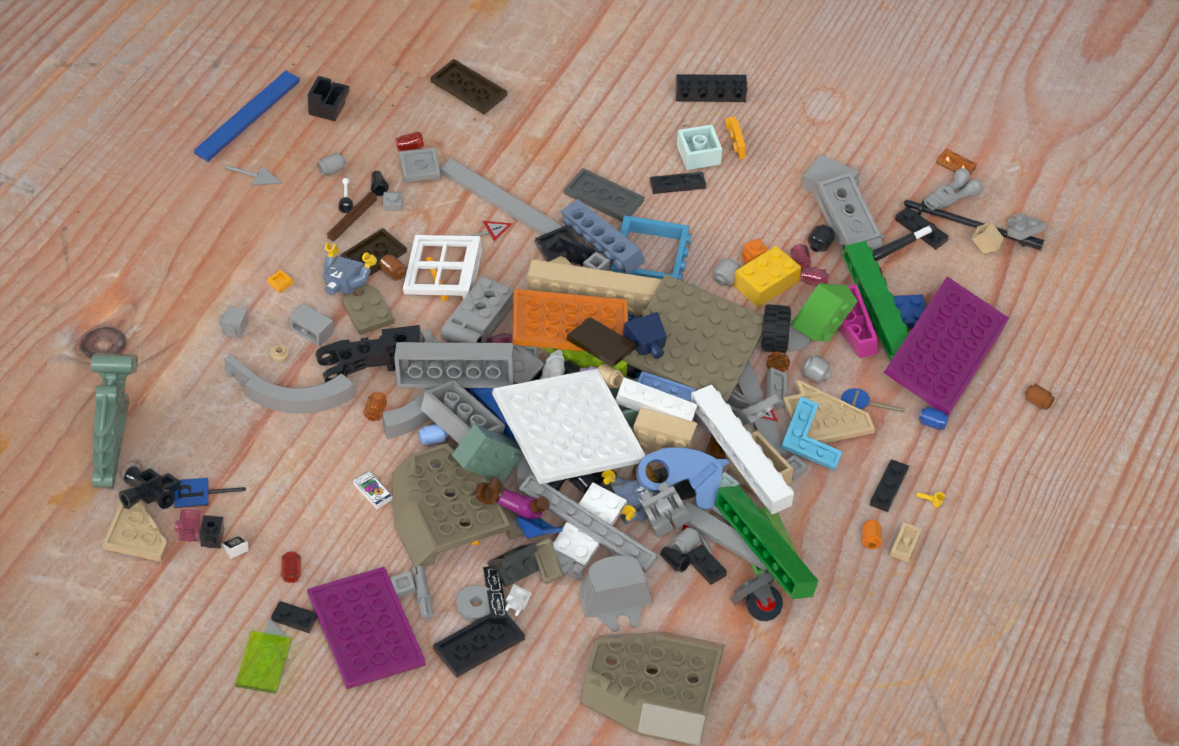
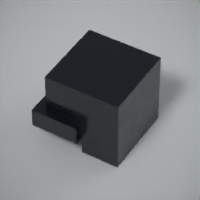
(326, 98)

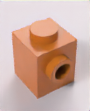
(752, 250)

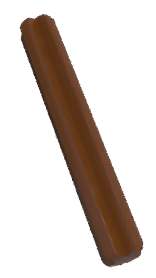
(351, 216)

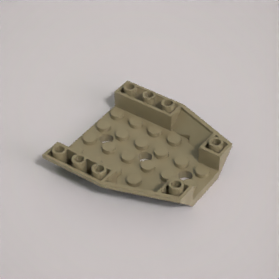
(430, 519)
(657, 703)

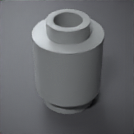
(331, 164)
(686, 540)

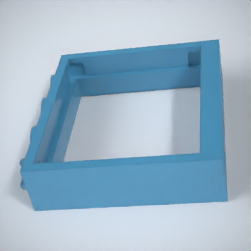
(661, 229)

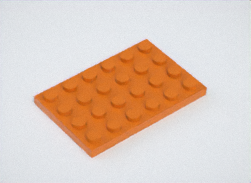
(548, 317)

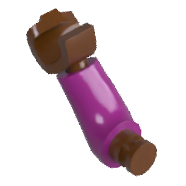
(522, 505)

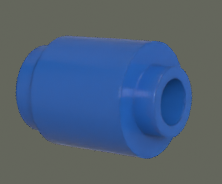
(933, 418)

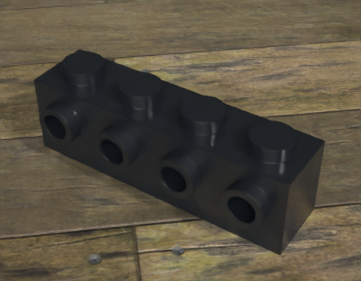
(710, 88)

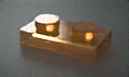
(954, 161)

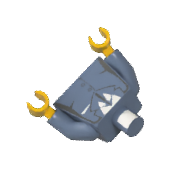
(345, 274)
(630, 491)

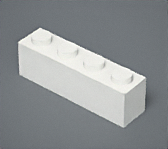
(638, 396)

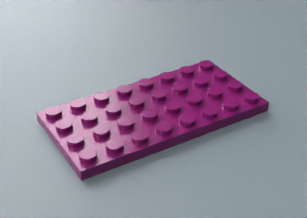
(946, 346)

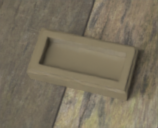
(548, 561)

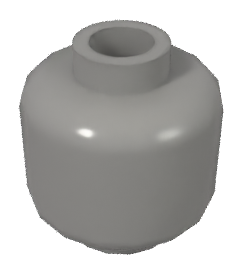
(725, 272)
(817, 369)

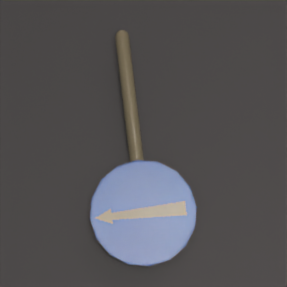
(860, 400)

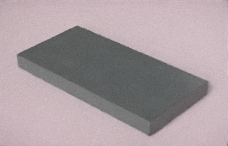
(603, 195)

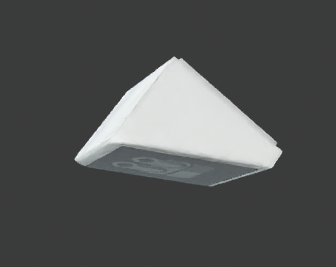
(235, 546)

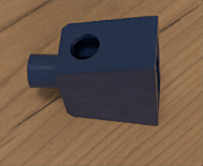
(647, 334)

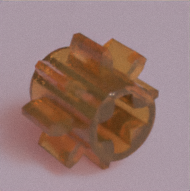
(778, 361)

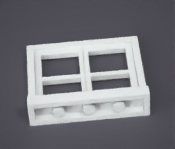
(469, 266)

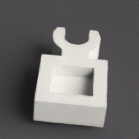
(517, 599)

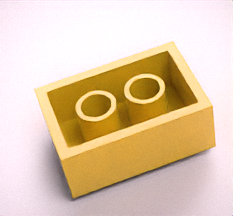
(767, 276)

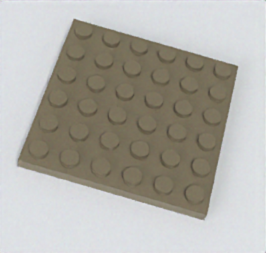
(705, 339)

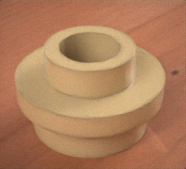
(279, 353)

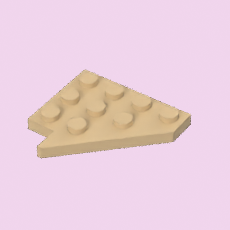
(833, 417)

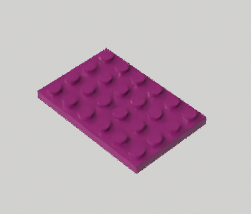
(366, 627)

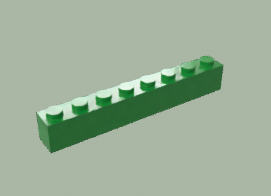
(876, 296)
(766, 542)

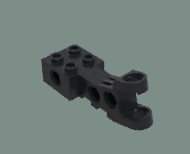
(366, 353)

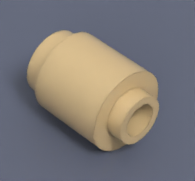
(611, 376)

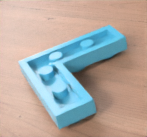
(806, 447)

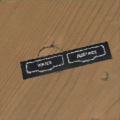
(495, 594)

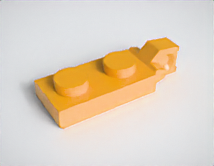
(736, 135)

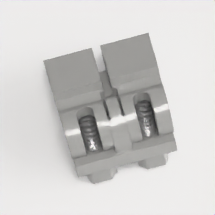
(665, 508)

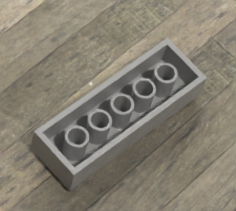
(466, 363)

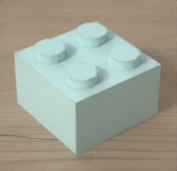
(699, 147)

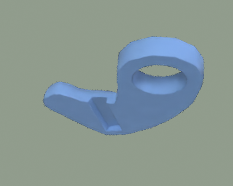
(683, 464)

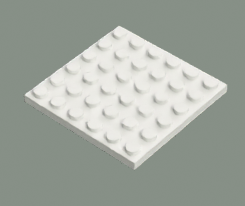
(568, 425)

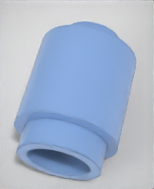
(432, 435)

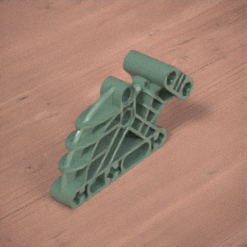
(110, 413)

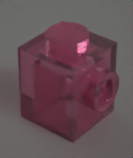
(189, 525)

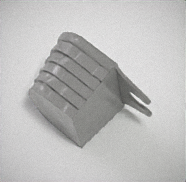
(615, 589)

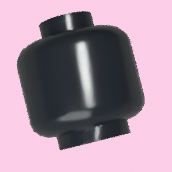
(821, 238)

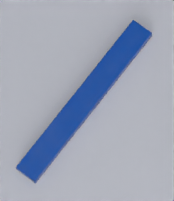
(246, 116)

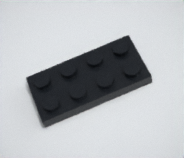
(478, 643)

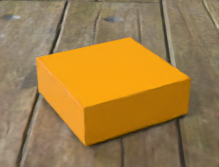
(280, 281)

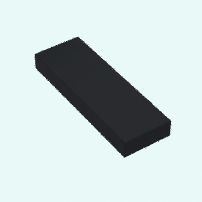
(677, 182)

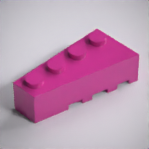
(858, 328)

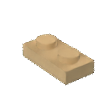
(906, 542)

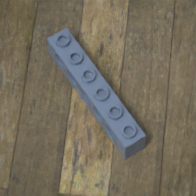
(602, 236)

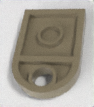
(367, 311)

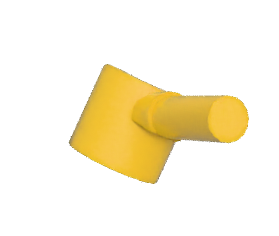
(937, 499)

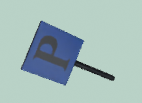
(195, 492)

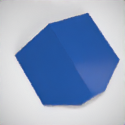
(536, 527)

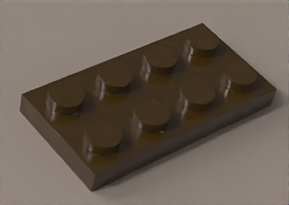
(469, 86)

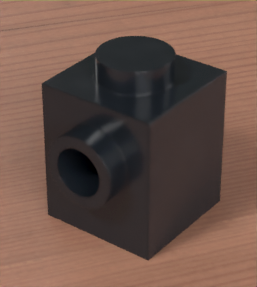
(211, 531)

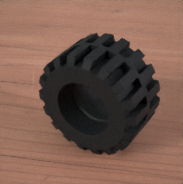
(776, 328)

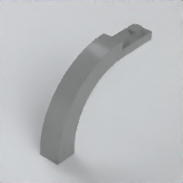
(290, 399)
(751, 411)
(410, 416)

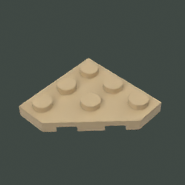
(135, 534)

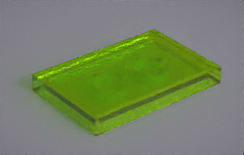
(263, 662)

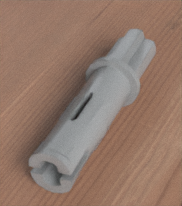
(424, 599)

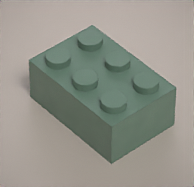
(488, 453)

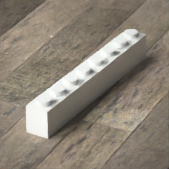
(742, 449)

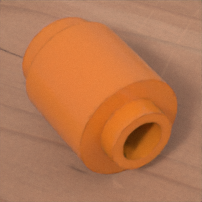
(871, 534)

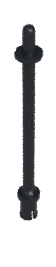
(1029, 241)

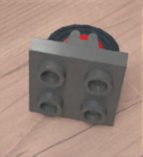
(761, 599)

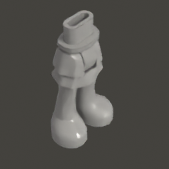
(945, 195)

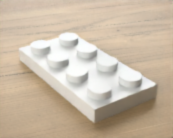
(578, 544)

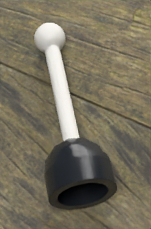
(345, 203)

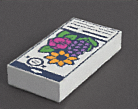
(372, 490)

